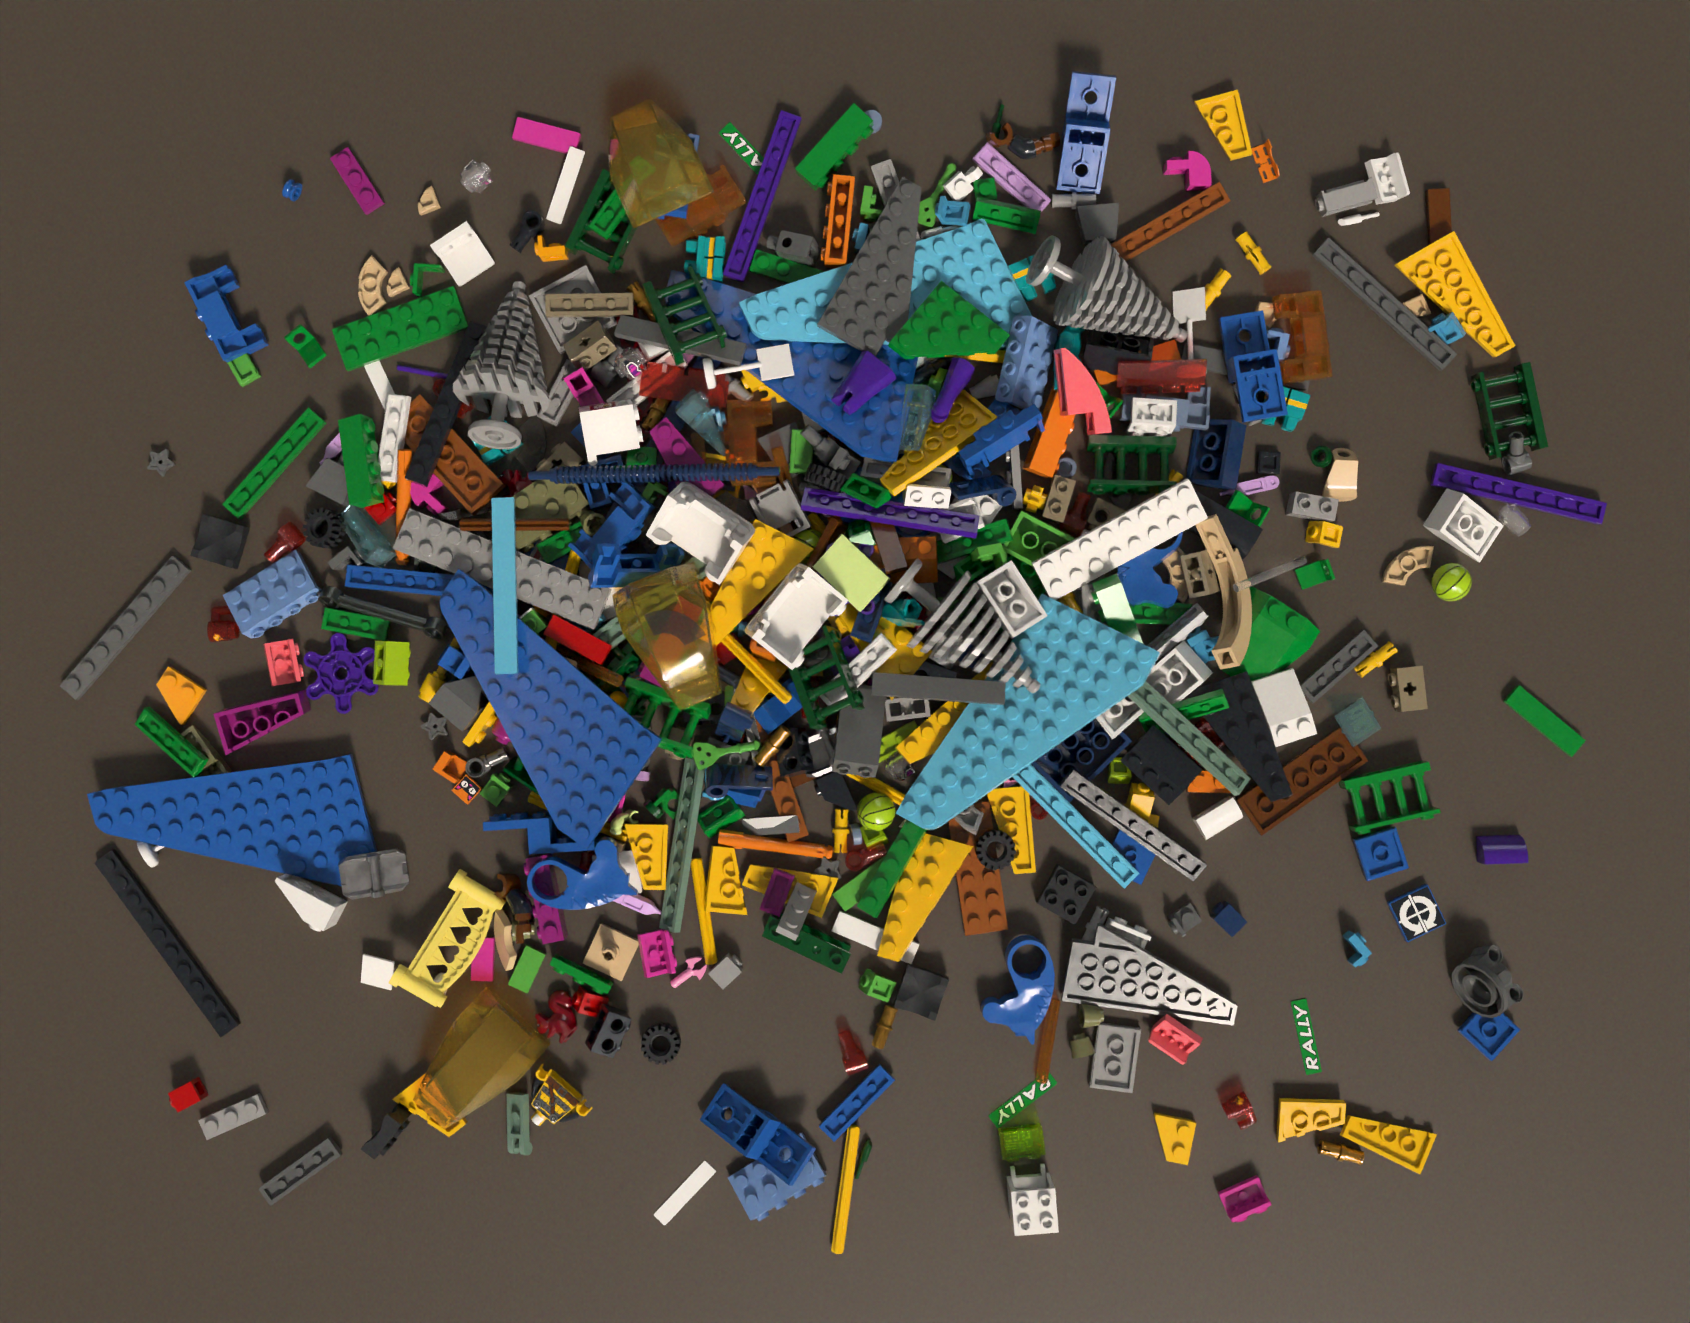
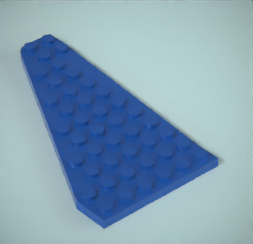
(818, 373)
(562, 725)
(269, 818)

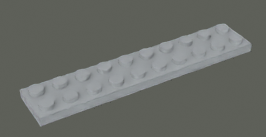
(536, 580)

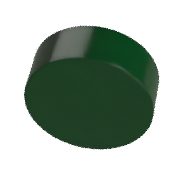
(656, 811)

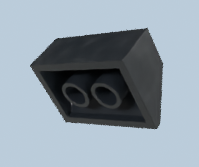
(1106, 349)
(1161, 764)

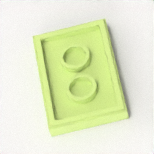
(851, 572)

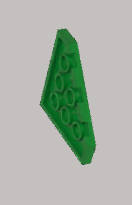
(947, 327)

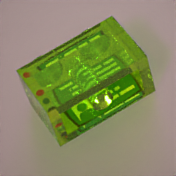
(1021, 1142)

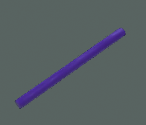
(422, 371)

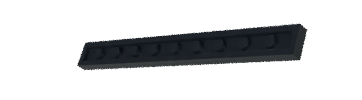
(167, 943)

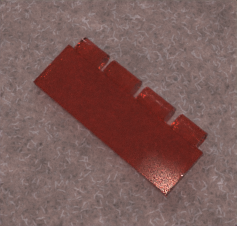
(1164, 373)
(675, 385)

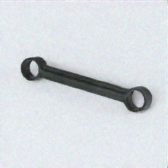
(431, 627)

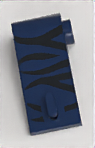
(993, 485)
(733, 723)
(724, 776)

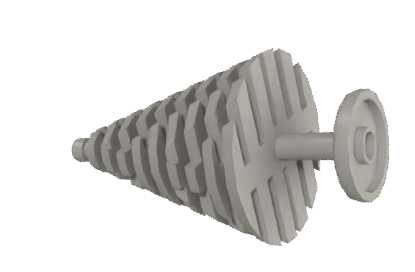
(1102, 292)
(506, 372)
(959, 627)

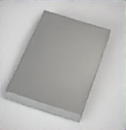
(1115, 1057)

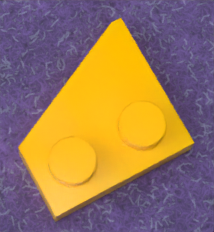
(1176, 1137)

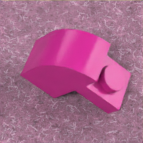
(1195, 168)
(583, 388)
(425, 495)

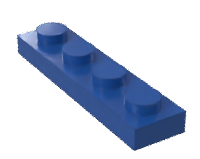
(856, 1102)

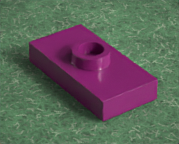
(777, 892)

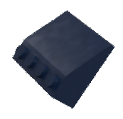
(1086, 751)

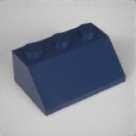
(1216, 454)

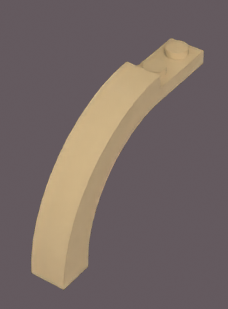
(1236, 605)

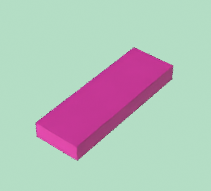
(545, 135)

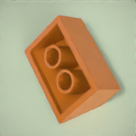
(915, 547)

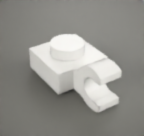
(959, 184)

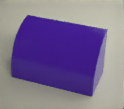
(1501, 849)

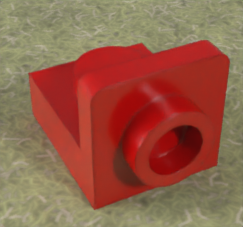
(383, 511)
(588, 1002)

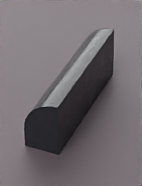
(1239, 531)

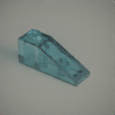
(698, 414)
(915, 415)
(367, 538)

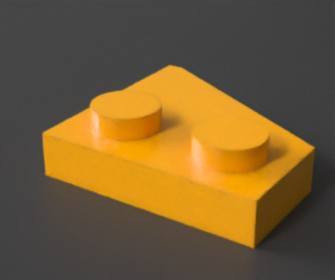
(180, 693)

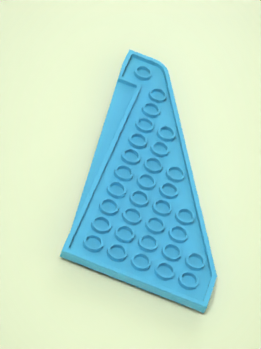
(961, 258)
(1081, 675)

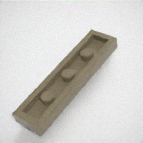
(589, 305)

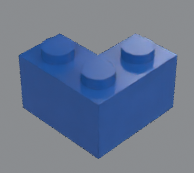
(599, 492)
(773, 712)

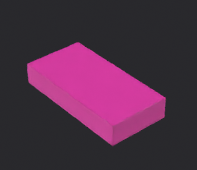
(483, 964)

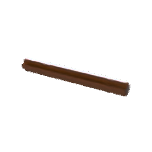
(522, 524)

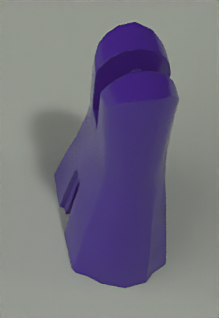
(956, 380)
(863, 382)

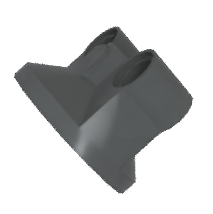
(1485, 982)

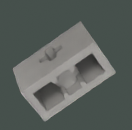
(1312, 507)
(906, 708)

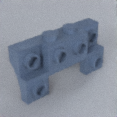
(1191, 413)

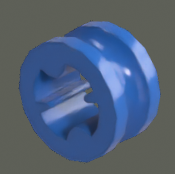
(292, 190)

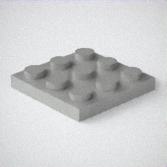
(565, 328)

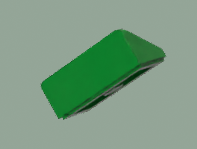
(866, 491)
(861, 532)
(719, 816)

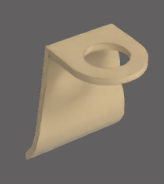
(1342, 477)

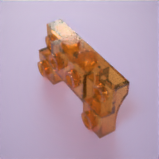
(705, 211)
(1308, 336)
(741, 435)

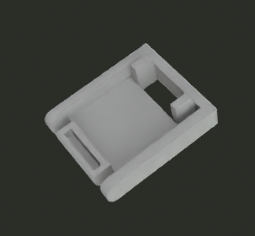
(780, 507)

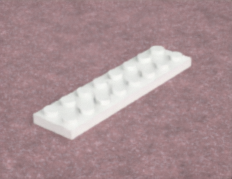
(1119, 540)

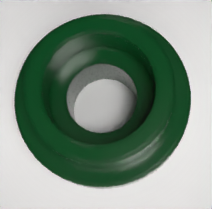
(1316, 453)

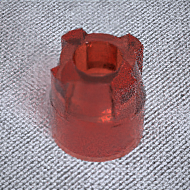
(1042, 815)

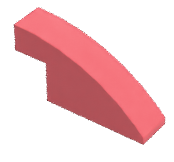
(1080, 393)

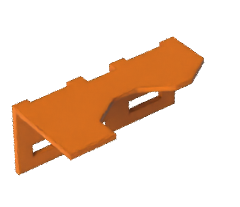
(1263, 159)

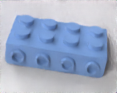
(1026, 362)
(272, 595)
(763, 1190)

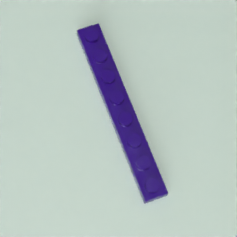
(762, 196)
(1518, 493)
(891, 513)

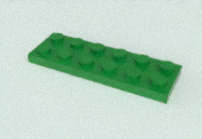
(400, 328)

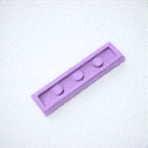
(1010, 178)

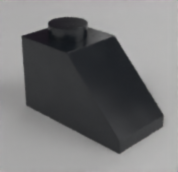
(835, 790)

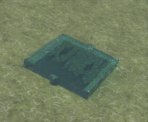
(1357, 722)

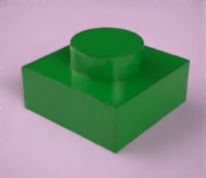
(985, 188)

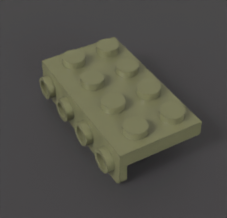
(546, 500)

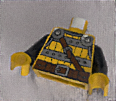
(555, 1098)

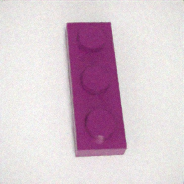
(357, 181)

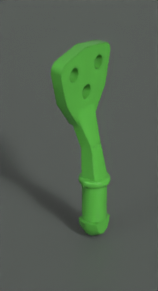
(932, 200)
(716, 752)

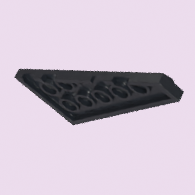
(1247, 734)

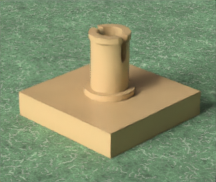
(611, 952)

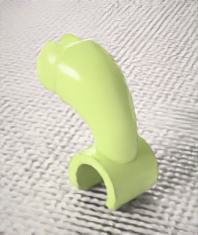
(618, 821)

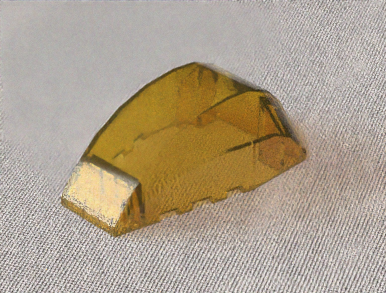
(653, 163)
(684, 671)
(478, 1059)

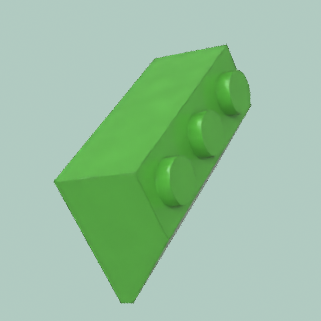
(1034, 538)

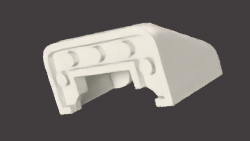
(702, 529)
(795, 614)

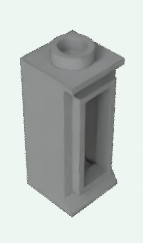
(1345, 197)

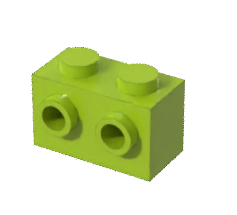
(391, 663)

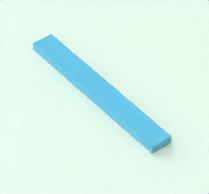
(504, 586)
(1076, 825)

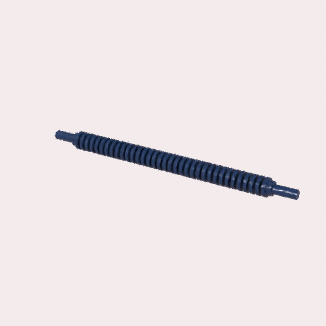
(653, 473)

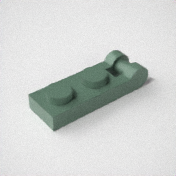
(518, 1123)

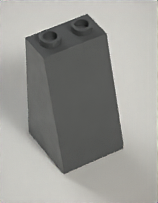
(859, 736)

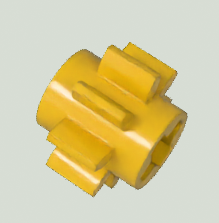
(1034, 499)

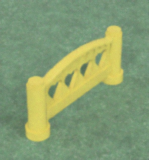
(417, 977)

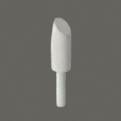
(1353, 219)
(938, 230)

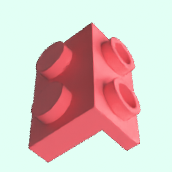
(283, 662)
(1174, 1038)

